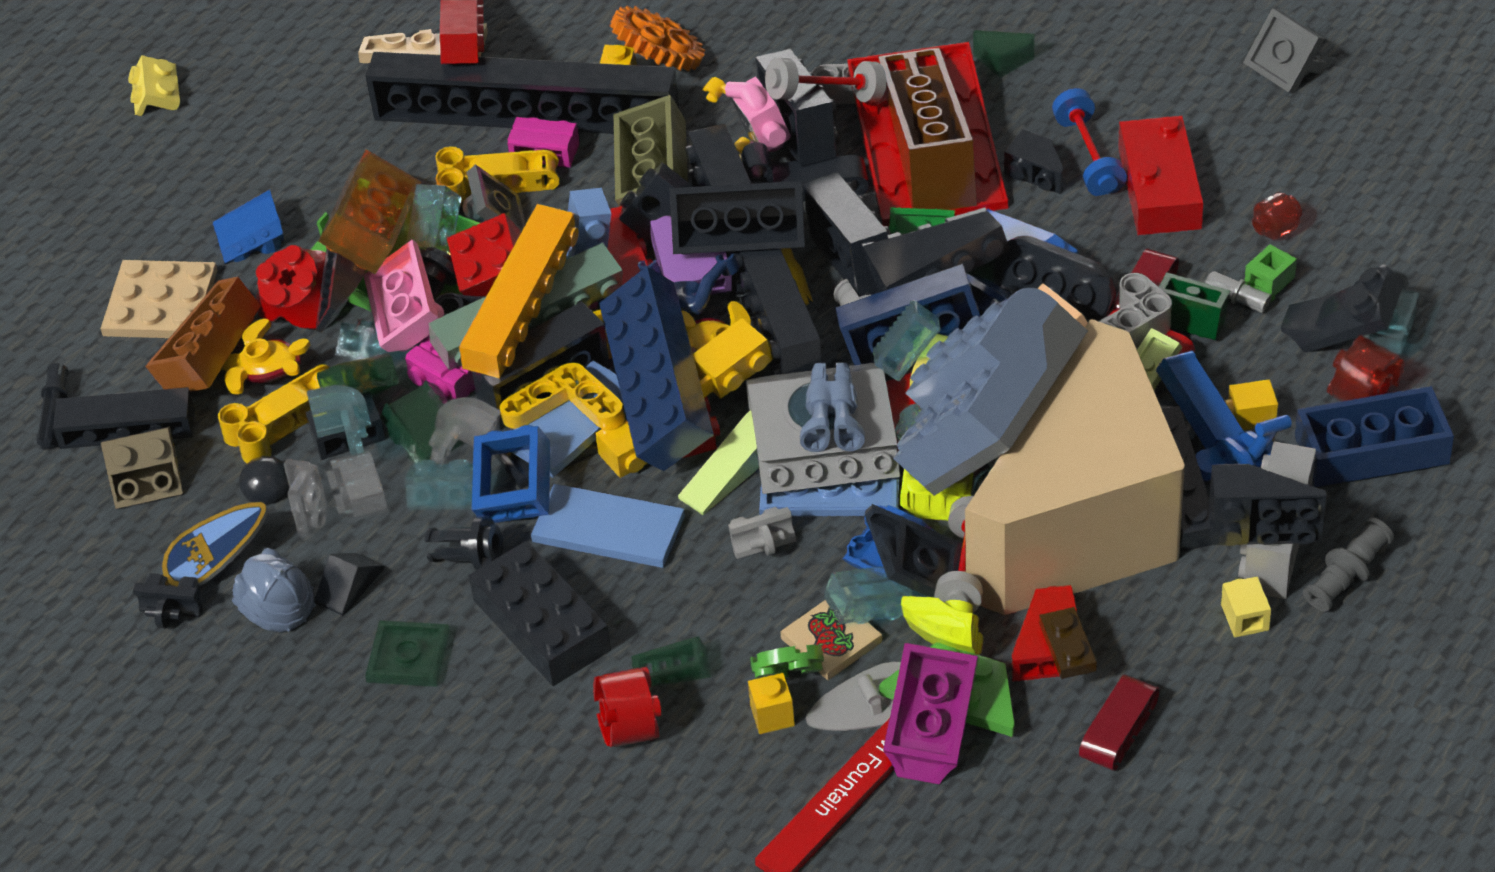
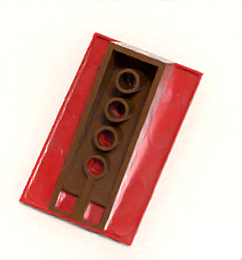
(930, 134)

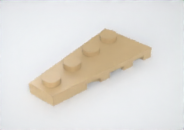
(420, 43)

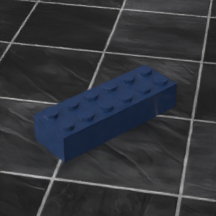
(655, 369)

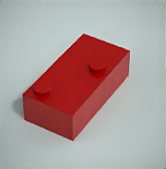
(1160, 175)

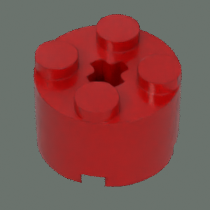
(626, 707)

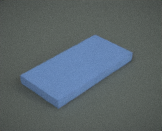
(568, 427)
(835, 500)
(609, 525)

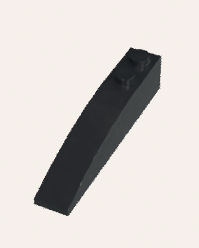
(337, 286)

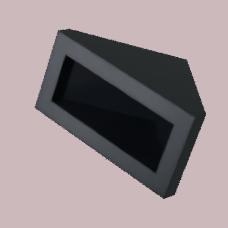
(345, 580)

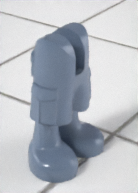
(831, 397)

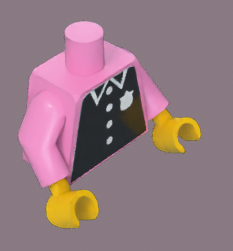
(756, 110)

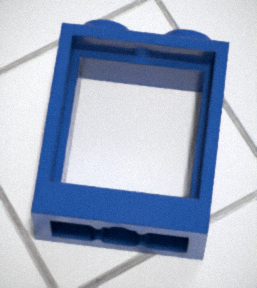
(518, 503)

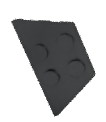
(911, 551)

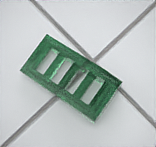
(681, 650)

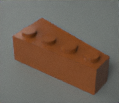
(205, 337)

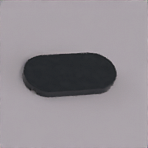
(1071, 276)

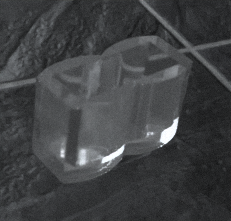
(357, 485)

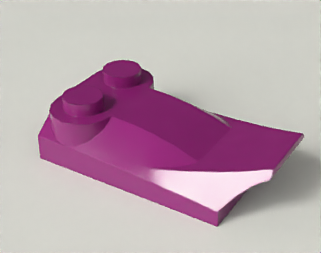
(929, 712)

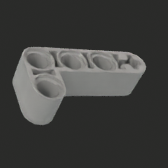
(1141, 308)

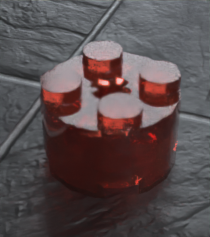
(1365, 371)

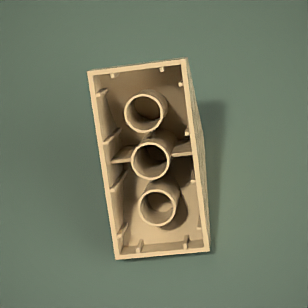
(1084, 486)

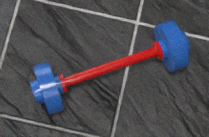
(1103, 174)

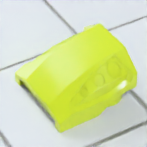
(924, 505)
(943, 622)

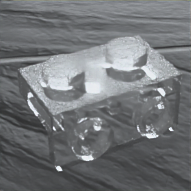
(306, 496)

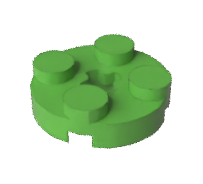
(787, 659)

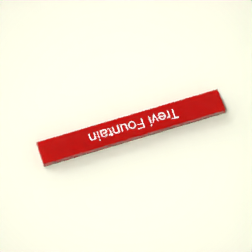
(828, 808)

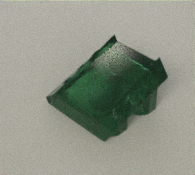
(413, 420)

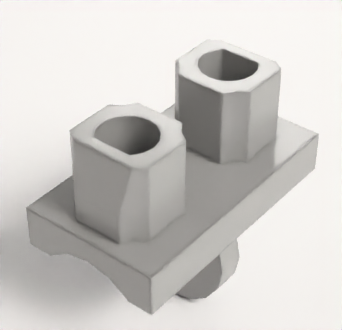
(761, 532)

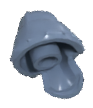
(273, 592)

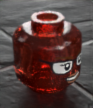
(1276, 215)

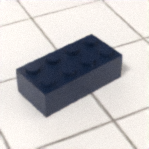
(942, 293)
(1375, 436)

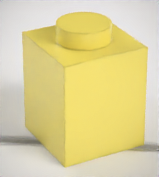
(1245, 606)

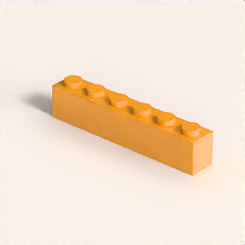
(518, 291)

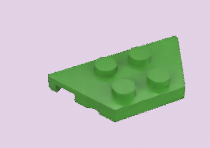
(990, 697)

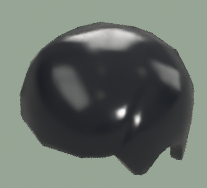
(264, 480)

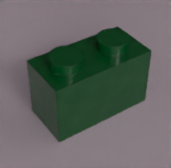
(1196, 305)

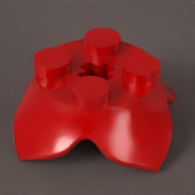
(297, 301)

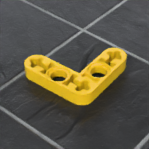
(561, 383)

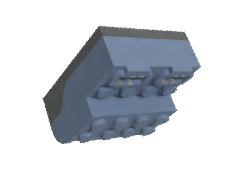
(985, 386)

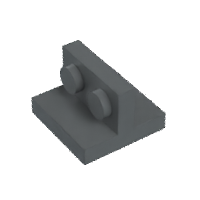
(1285, 51)
(491, 199)

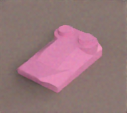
(402, 299)

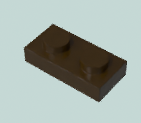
(1067, 643)

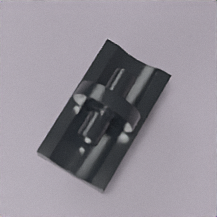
(167, 601)

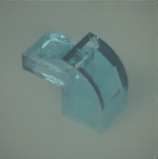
(339, 410)

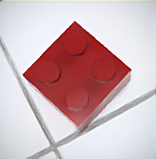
(481, 253)

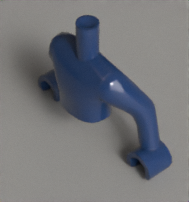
(694, 296)

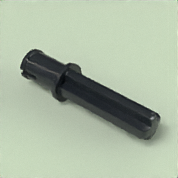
(50, 392)

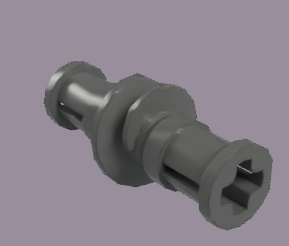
(1348, 564)

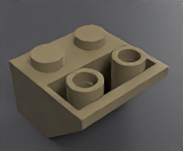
(142, 467)

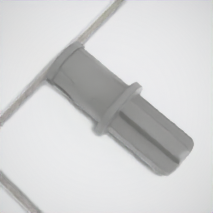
(1241, 292)

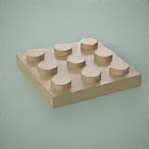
(155, 297)

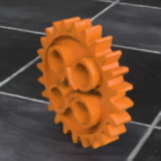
(657, 38)

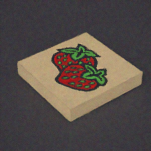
(840, 642)

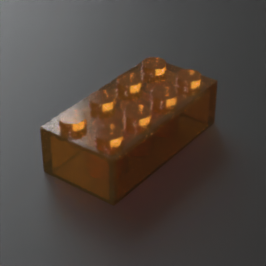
(369, 212)

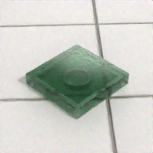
(407, 653)

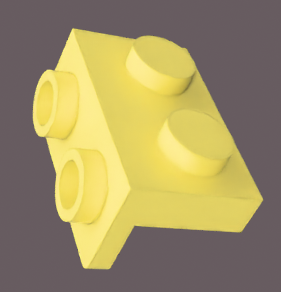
(154, 84)

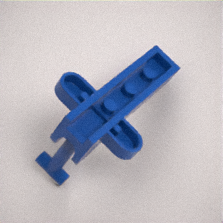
(1212, 418)

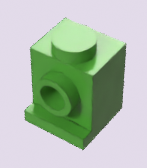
(1270, 270)

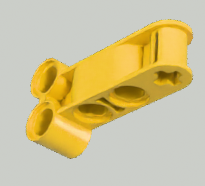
(517, 170)
(269, 418)

